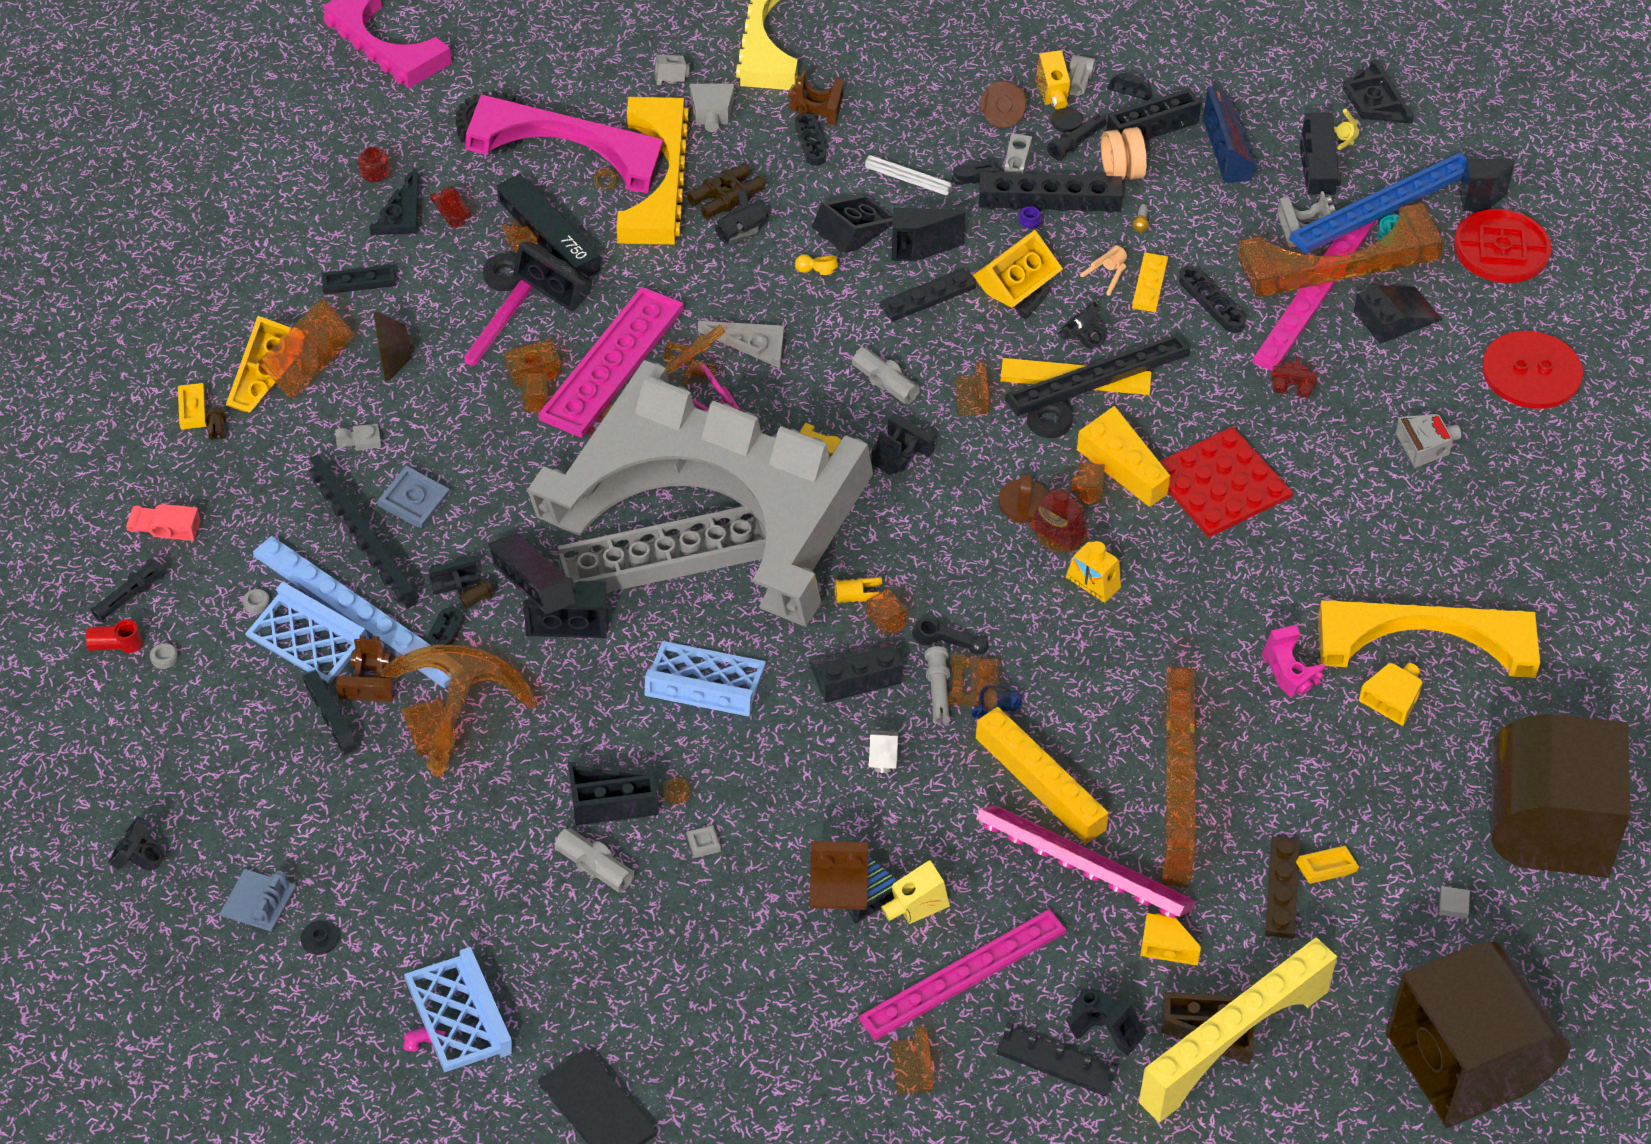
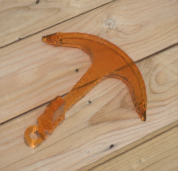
(464, 668)

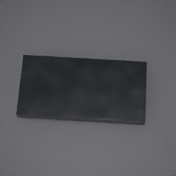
(595, 1102)

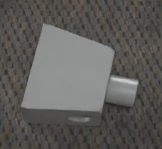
(712, 104)

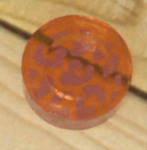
(676, 791)

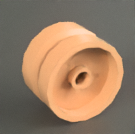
(1124, 153)

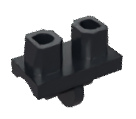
(453, 575)

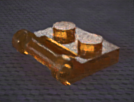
(983, 673)

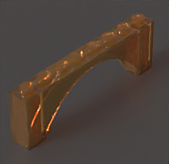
(1278, 270)
(1179, 809)

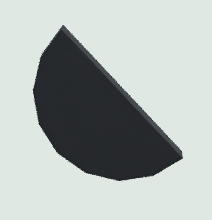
(1130, 85)
(1032, 301)

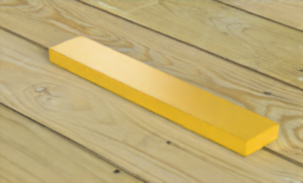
(1036, 371)

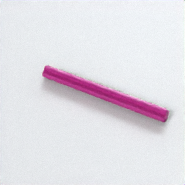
(497, 323)

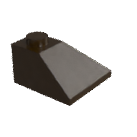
(393, 344)

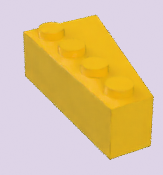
(1125, 456)

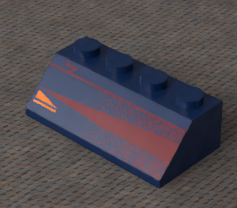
(1227, 138)

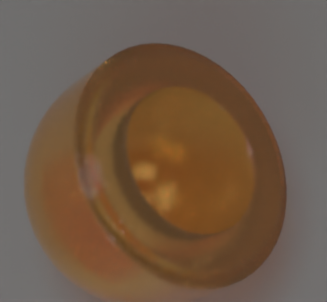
(603, 172)

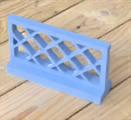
(316, 613)
(703, 691)
(483, 1004)

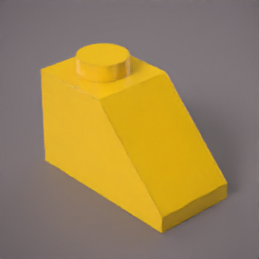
(1168, 940)

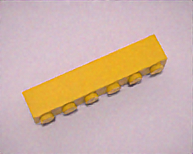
(1042, 775)

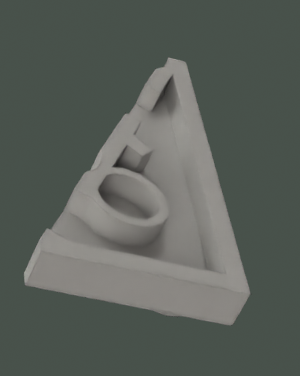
(753, 339)

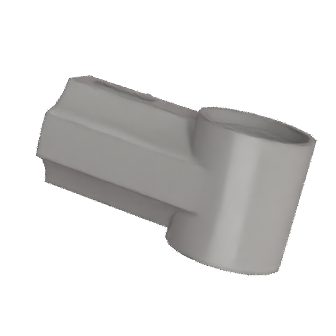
(1080, 73)

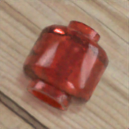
(373, 164)

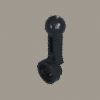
(976, 644)

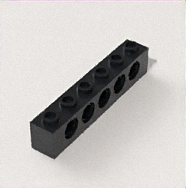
(1050, 191)

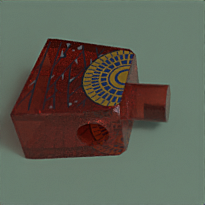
(1060, 519)

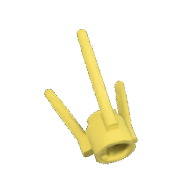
(1347, 130)

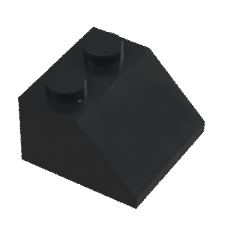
(1485, 183)

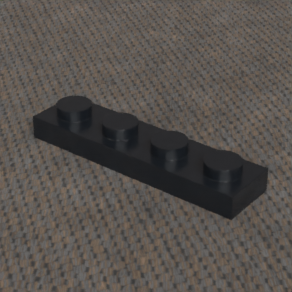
(927, 295)

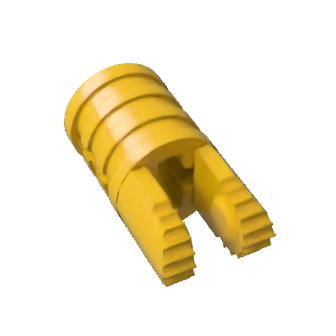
(852, 589)

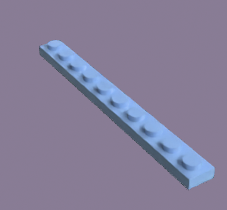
(343, 601)

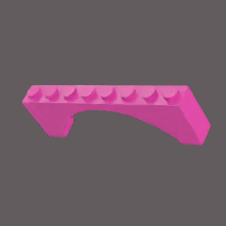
(504, 121)

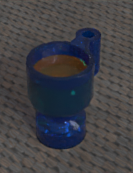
(997, 696)

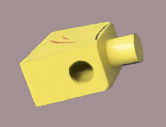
(917, 895)

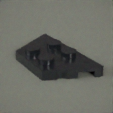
(1376, 96)

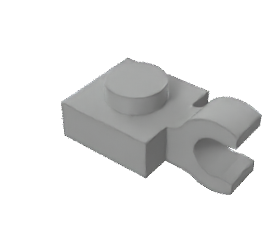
(362, 437)

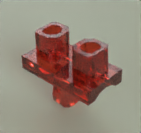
(451, 206)
(1296, 375)

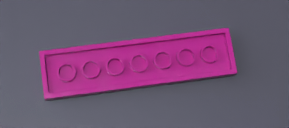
(611, 362)
(1093, 864)

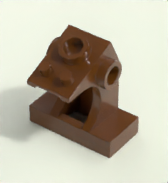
(829, 100)
(369, 655)

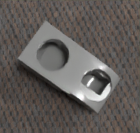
(1018, 156)

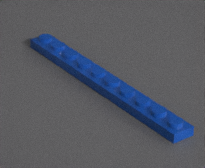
(1379, 204)

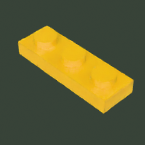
(1150, 282)

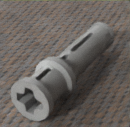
(938, 675)

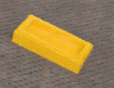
(1327, 864)

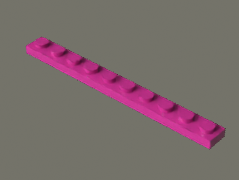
(1305, 305)

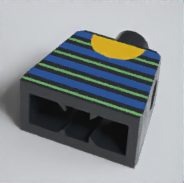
(878, 891)

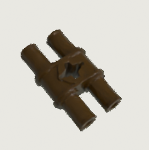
(724, 190)

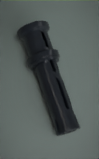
(1070, 140)
(138, 581)

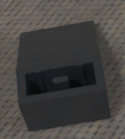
(925, 232)

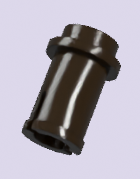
(216, 419)
(476, 593)

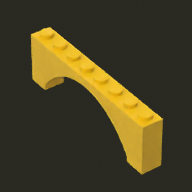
(656, 217)
(1502, 633)

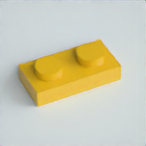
(192, 406)

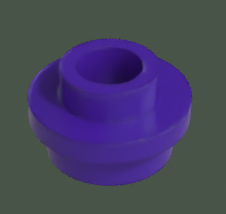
(1030, 217)

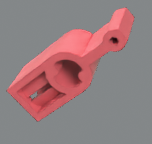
(165, 521)

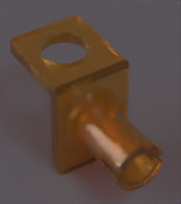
(693, 366)

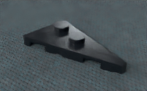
(401, 211)

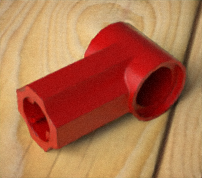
(122, 636)

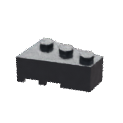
(1319, 154)
(611, 795)

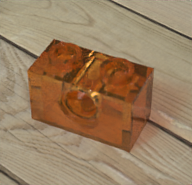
(532, 359)

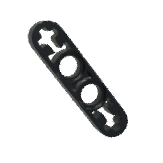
(1215, 298)
(329, 711)

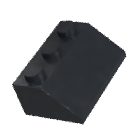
(551, 276)
(857, 671)

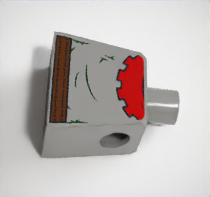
(1426, 437)

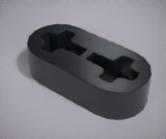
(440, 627)

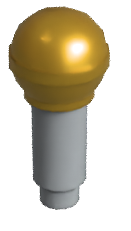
(1141, 223)

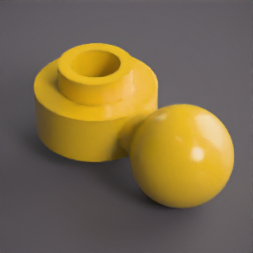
(824, 264)

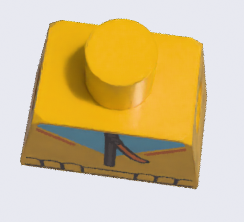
(1095, 571)

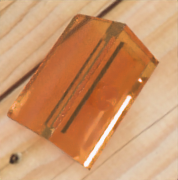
(973, 392)
(913, 1063)

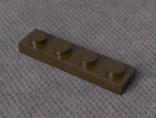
(1282, 887)

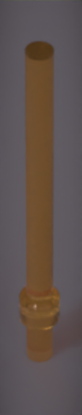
(701, 344)

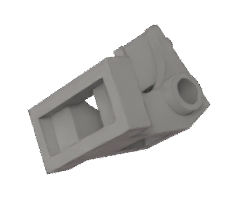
(1293, 219)

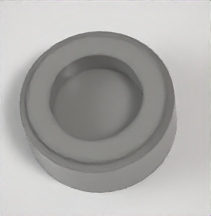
(256, 601)
(163, 656)

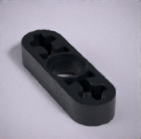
(812, 132)

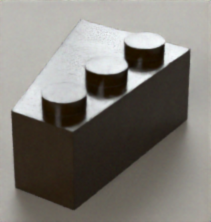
(1187, 1011)

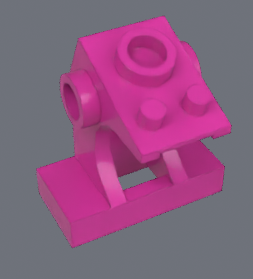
(1280, 657)

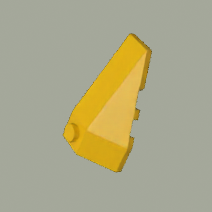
(251, 379)

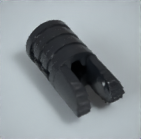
(971, 172)

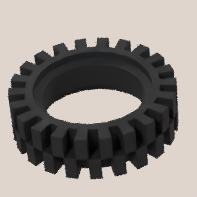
(465, 114)

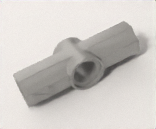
(885, 375)
(594, 859)

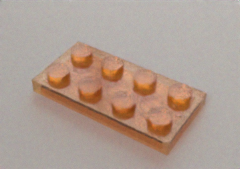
(306, 348)

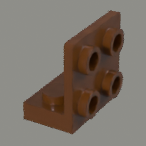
(838, 875)

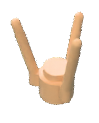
(1111, 260)

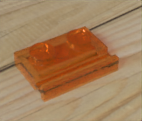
(421, 724)

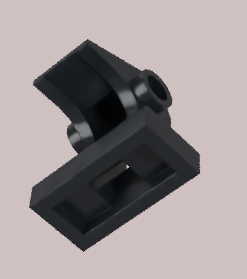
(888, 450)
(1116, 1015)

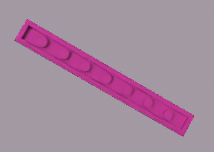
(961, 974)

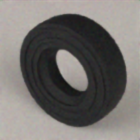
(495, 263)
(1053, 430)

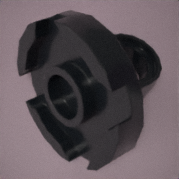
(1081, 326)
(133, 848)

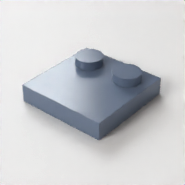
(413, 497)

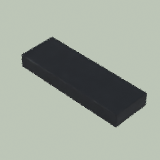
(358, 279)

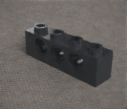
(1158, 115)

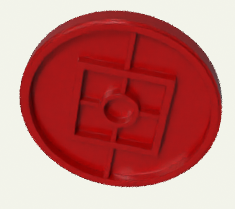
(1502, 245)
(1532, 369)

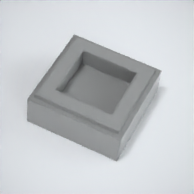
(703, 841)
(1454, 902)

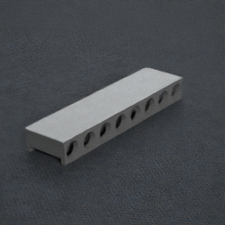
(664, 555)

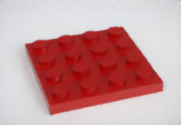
(1223, 482)

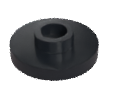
(1066, 119)
(319, 937)

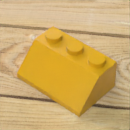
(1018, 270)

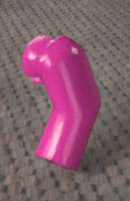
(419, 1035)

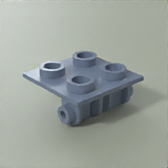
(258, 899)

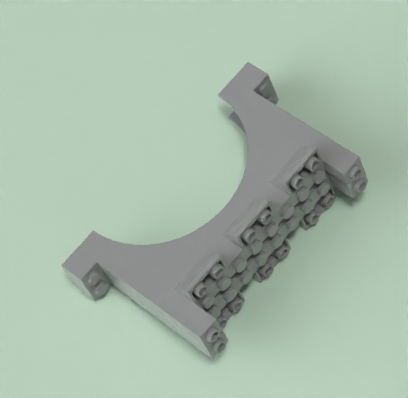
(663, 441)

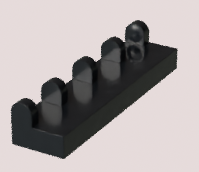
(1057, 1060)

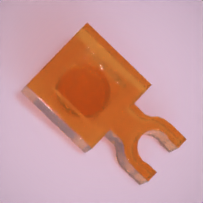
(515, 235)

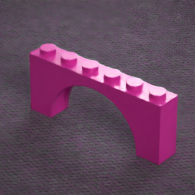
(406, 63)

